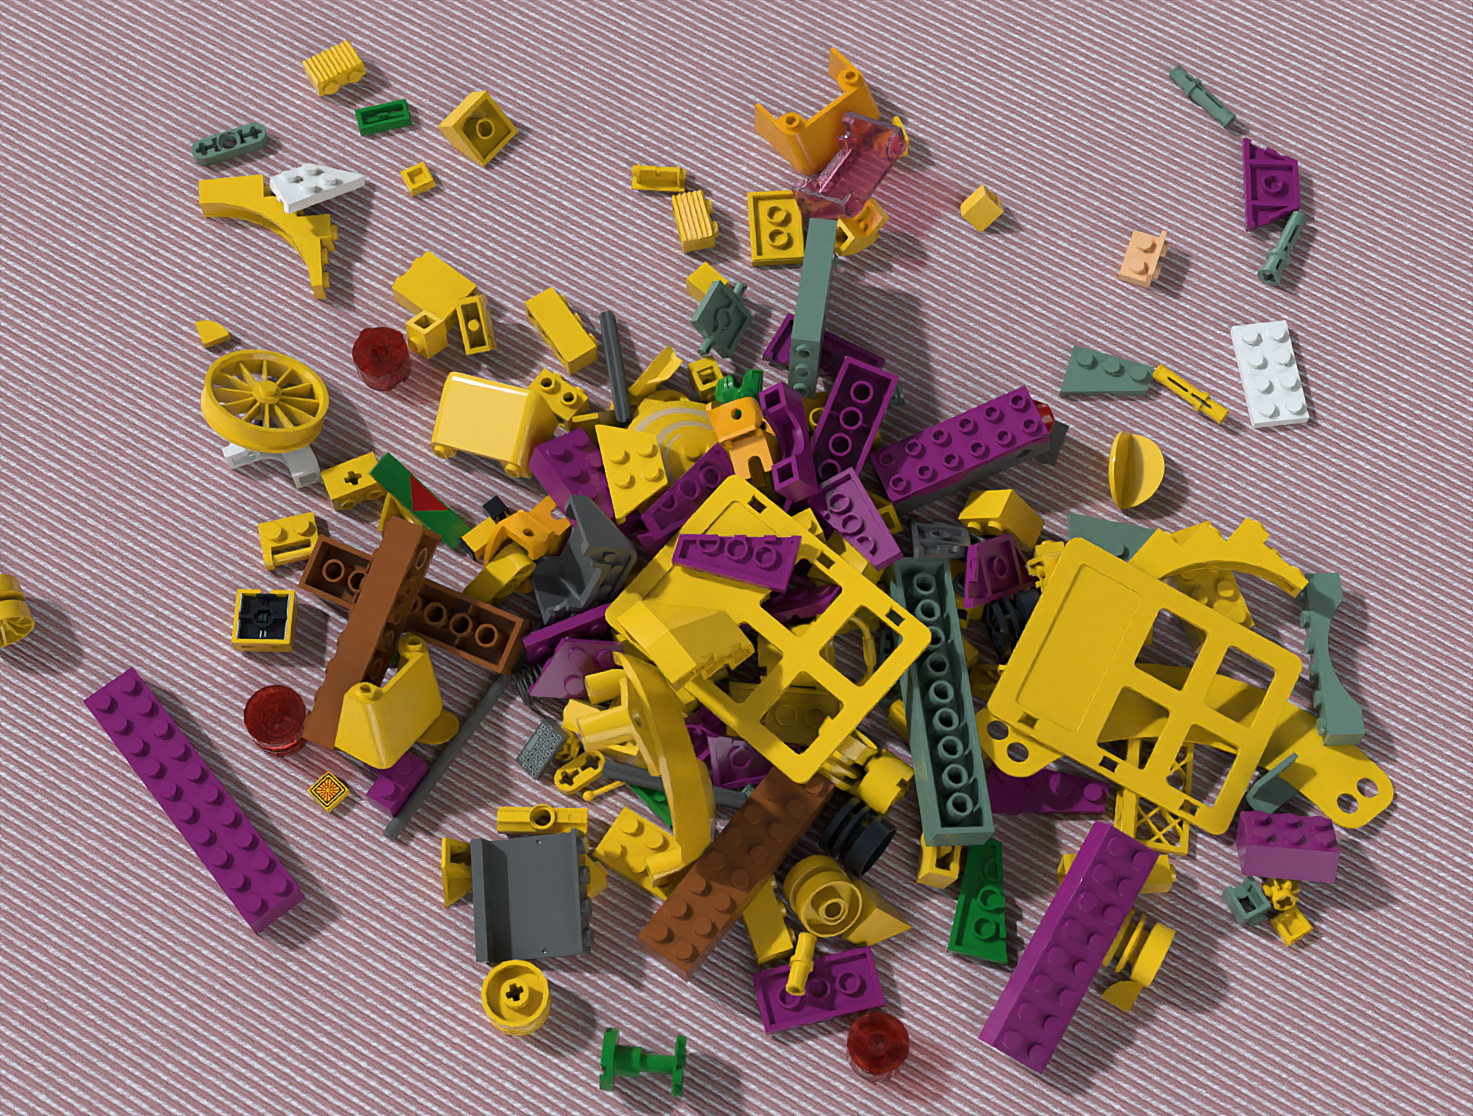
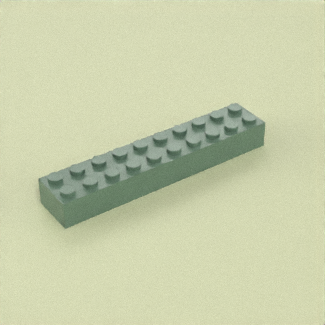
(940, 709)

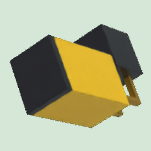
(476, 540)

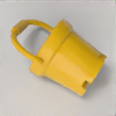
(770, 656)

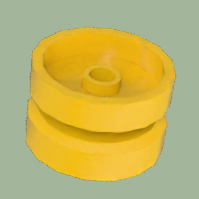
(512, 980)

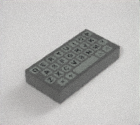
(542, 748)

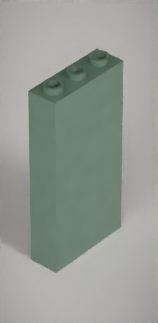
(812, 307)

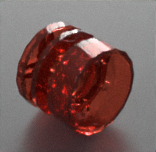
(272, 706)

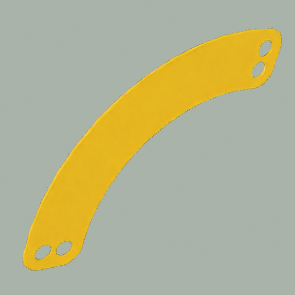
(1318, 772)

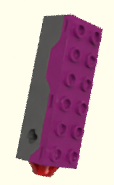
(963, 450)

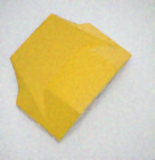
(656, 373)

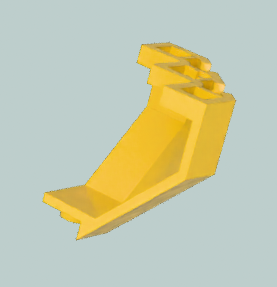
(686, 639)

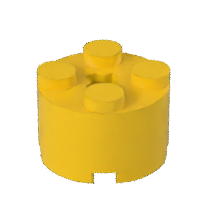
(884, 782)

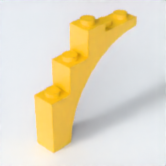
(253, 201)
(1207, 549)

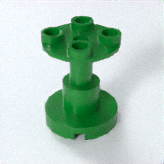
(630, 1061)

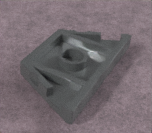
(937, 539)

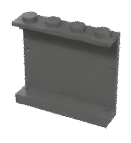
(531, 897)

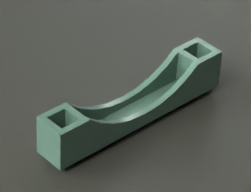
(1339, 714)

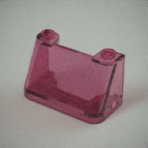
(854, 172)

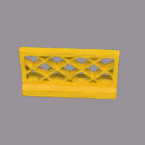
(1127, 801)

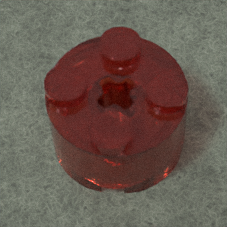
(381, 358)
(877, 1028)

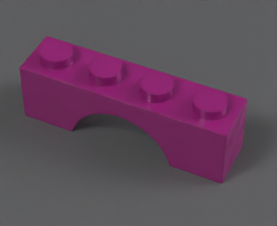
(785, 413)

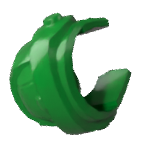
(729, 389)

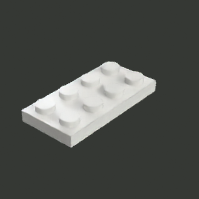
(1269, 374)

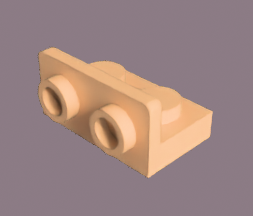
(1142, 258)

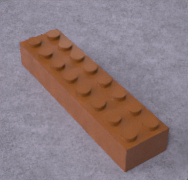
(438, 615)
(373, 623)
(733, 871)

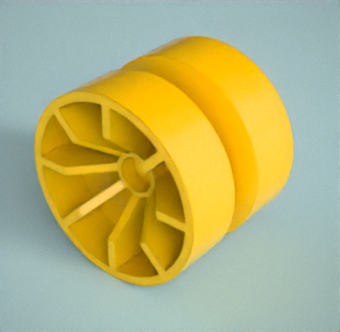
(15, 614)
(822, 896)

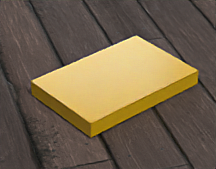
(775, 228)

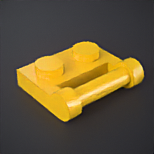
(286, 534)

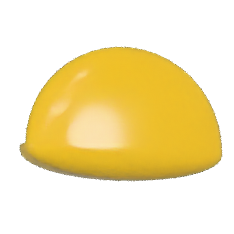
(1134, 470)

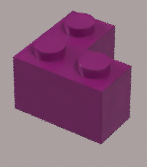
(395, 783)

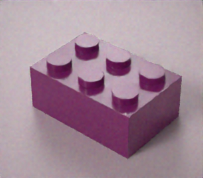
(1287, 846)

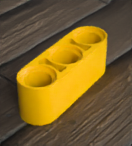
(501, 575)

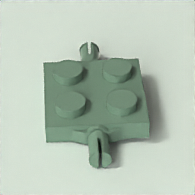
(721, 319)

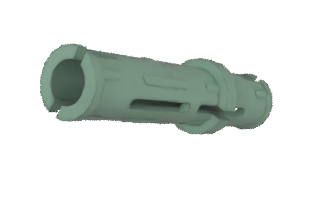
(1194, 89)

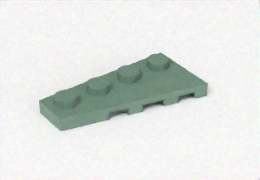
(1114, 537)

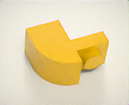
(860, 231)

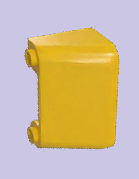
(491, 422)
(387, 721)

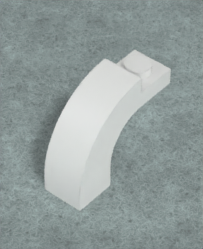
(301, 462)

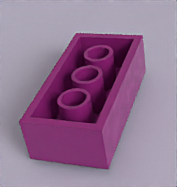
(576, 467)

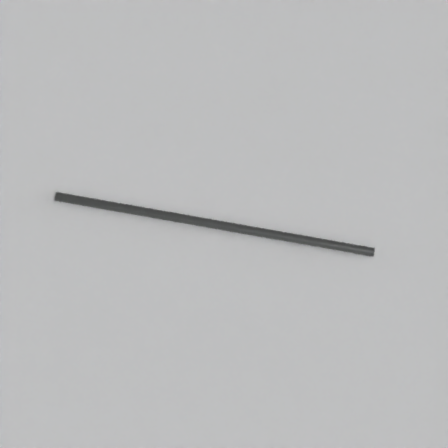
(453, 747)

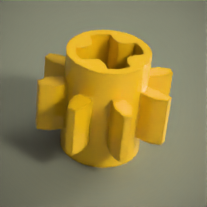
(1281, 892)

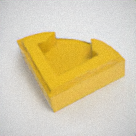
(211, 333)
(1122, 994)

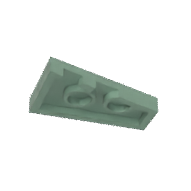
(1101, 373)

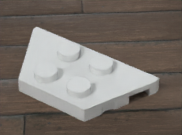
(312, 185)

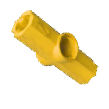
(523, 819)

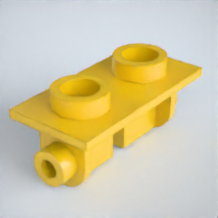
(658, 178)

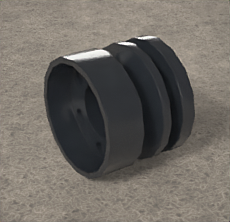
(1007, 623)
(853, 833)

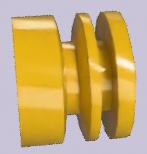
(840, 766)
(1140, 948)

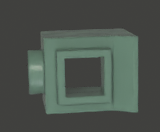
(1250, 890)

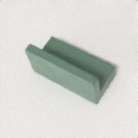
(1271, 791)

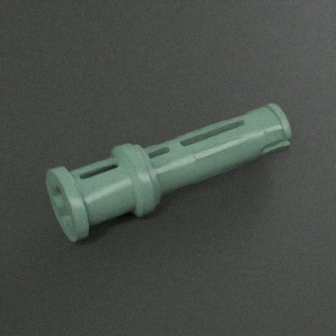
(1278, 257)

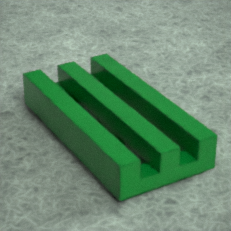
(384, 120)

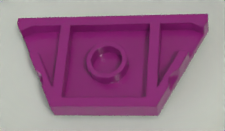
(1268, 185)
(995, 570)
(572, 661)

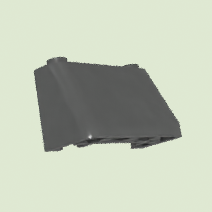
(588, 568)

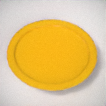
(441, 729)

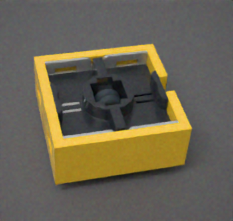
(265, 620)

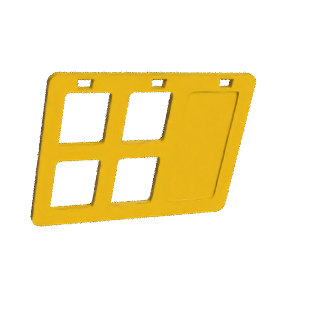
(729, 514)
(1085, 650)

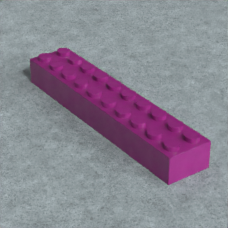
(194, 800)

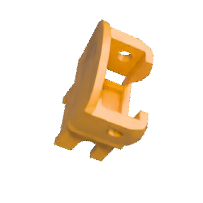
(749, 445)
(534, 531)

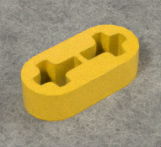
(575, 767)

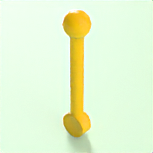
(589, 795)

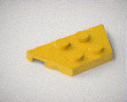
(631, 468)

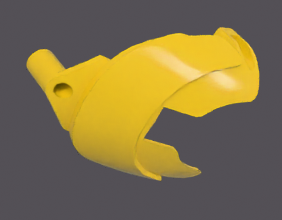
(654, 719)

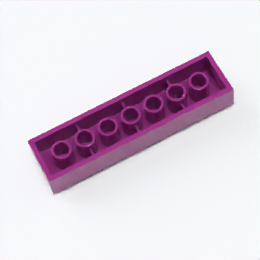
(845, 435)
(1068, 946)

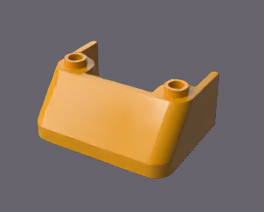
(815, 142)

